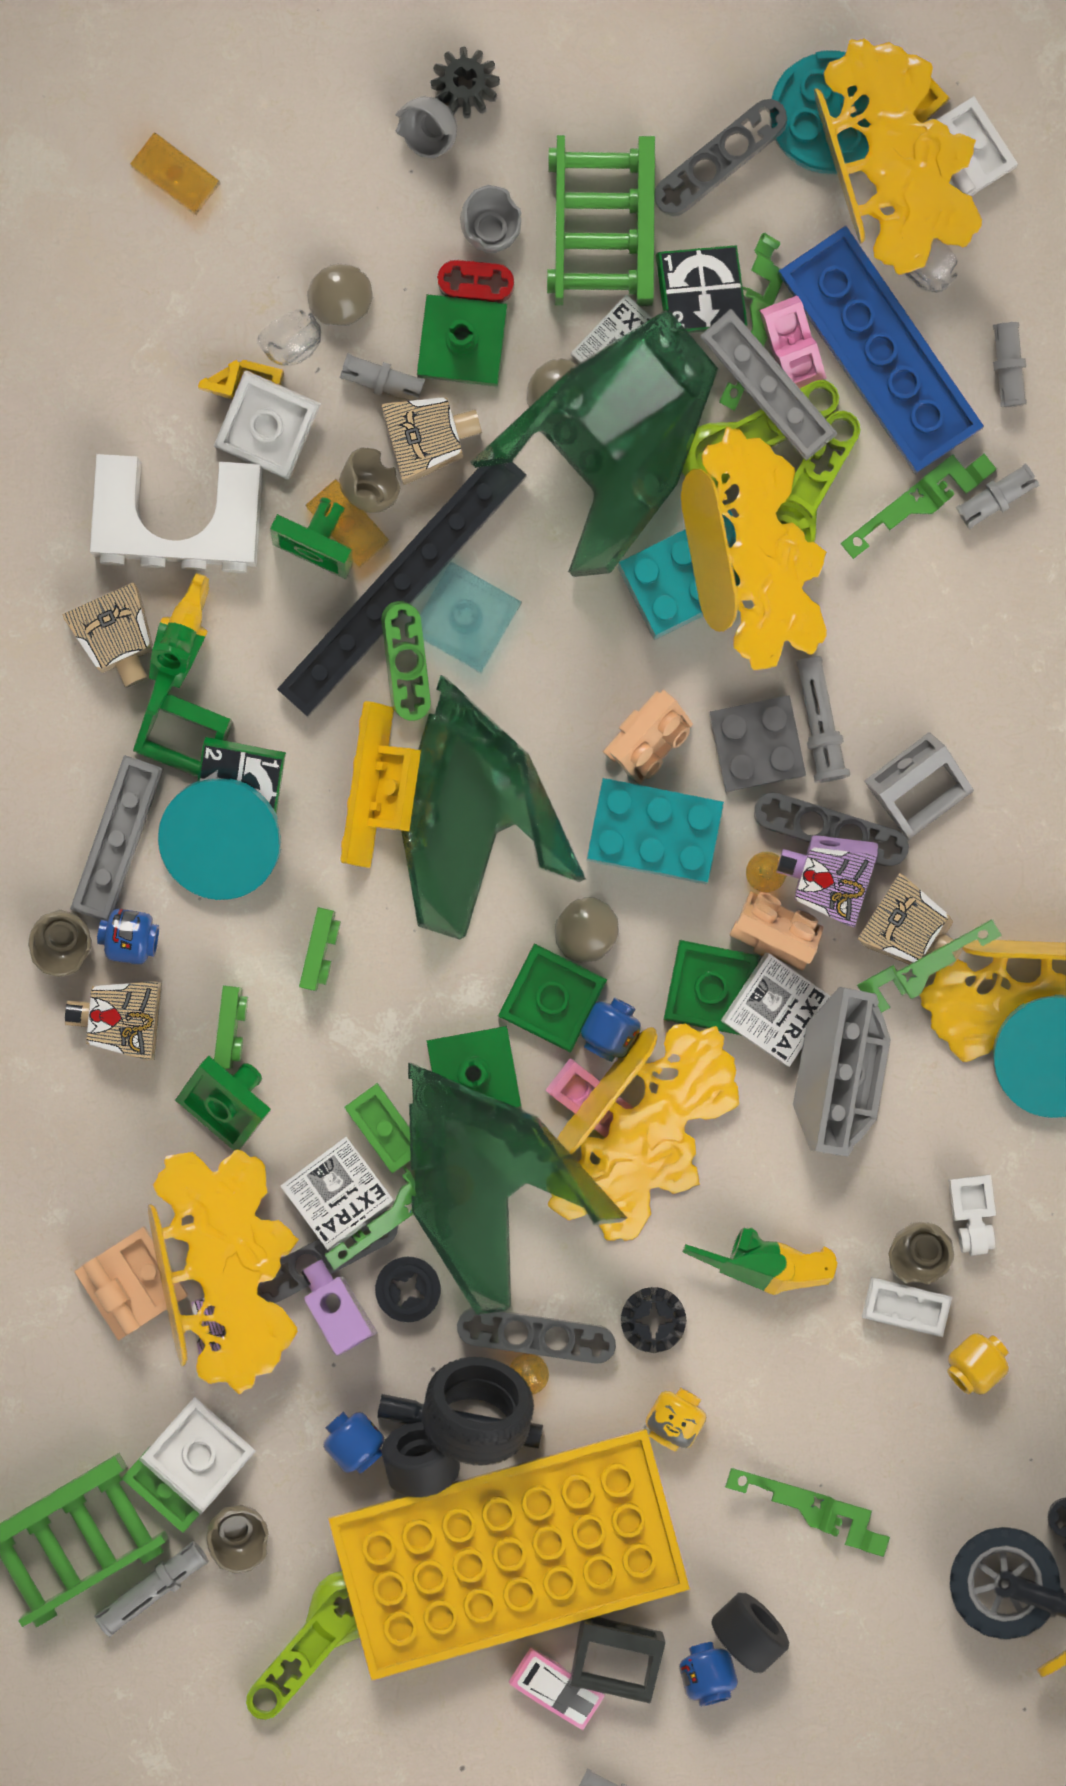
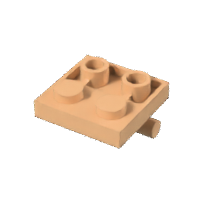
(649, 736)
(777, 930)
(127, 1283)

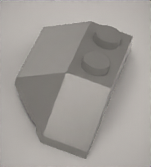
(841, 1071)

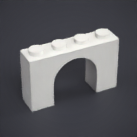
(226, 540)

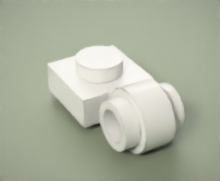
(972, 1200)

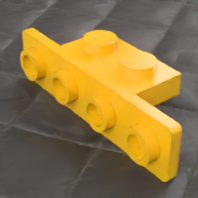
(380, 786)

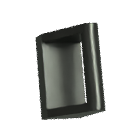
(620, 1636)

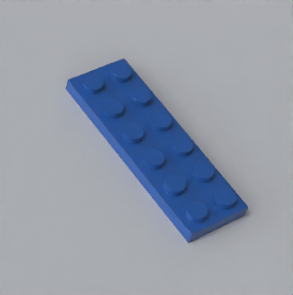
(881, 349)

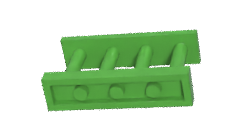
(637, 241)
(71, 1499)

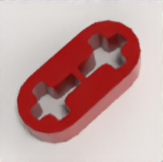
(476, 271)

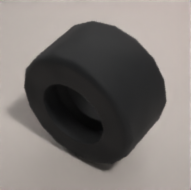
(416, 1465)
(750, 1632)

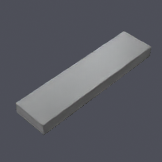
(768, 385)
(117, 838)

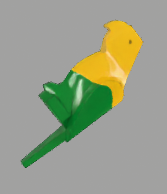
(178, 642)
(770, 1264)

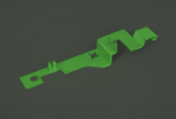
(763, 267)
(933, 497)
(925, 966)
(380, 1225)
(822, 1518)

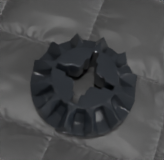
(401, 1270)
(639, 1306)

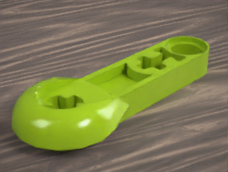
(754, 426)
(809, 487)
(311, 1645)

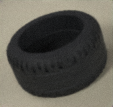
(470, 1440)

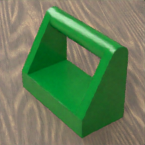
(188, 712)

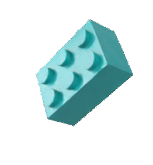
(665, 583)
(655, 831)

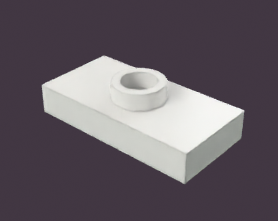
(906, 1307)

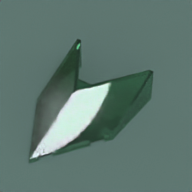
(466, 792)
(468, 1163)

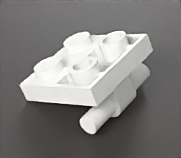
(990, 155)

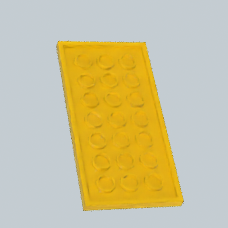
(509, 1554)

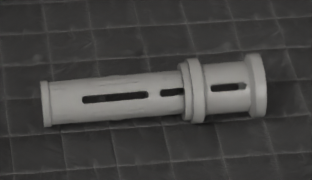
(819, 742)

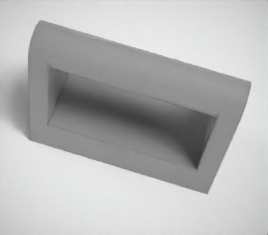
(909, 770)

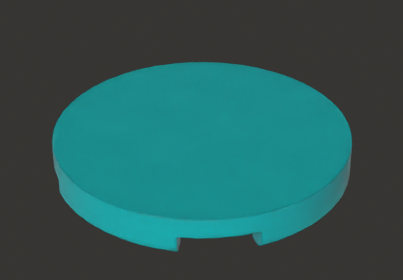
(804, 135)
(219, 838)
(1032, 1056)

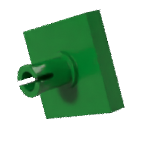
(462, 340)
(314, 542)
(479, 1062)
(225, 1101)

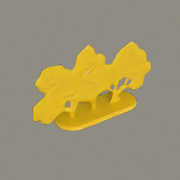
(905, 157)
(766, 556)
(972, 1019)
(649, 1141)
(229, 1259)

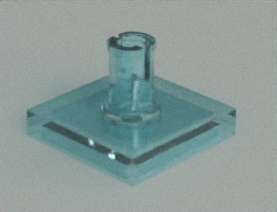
(467, 617)

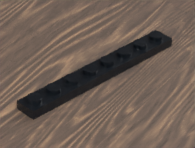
(400, 581)

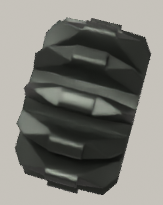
(468, 68)

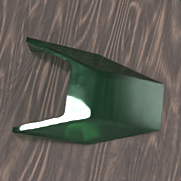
(623, 428)

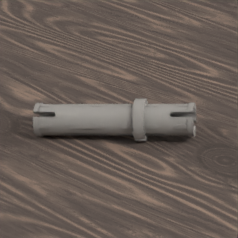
(165, 1578)

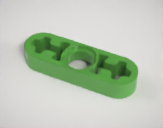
(420, 689)

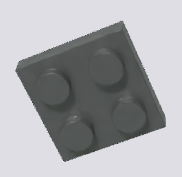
(757, 743)

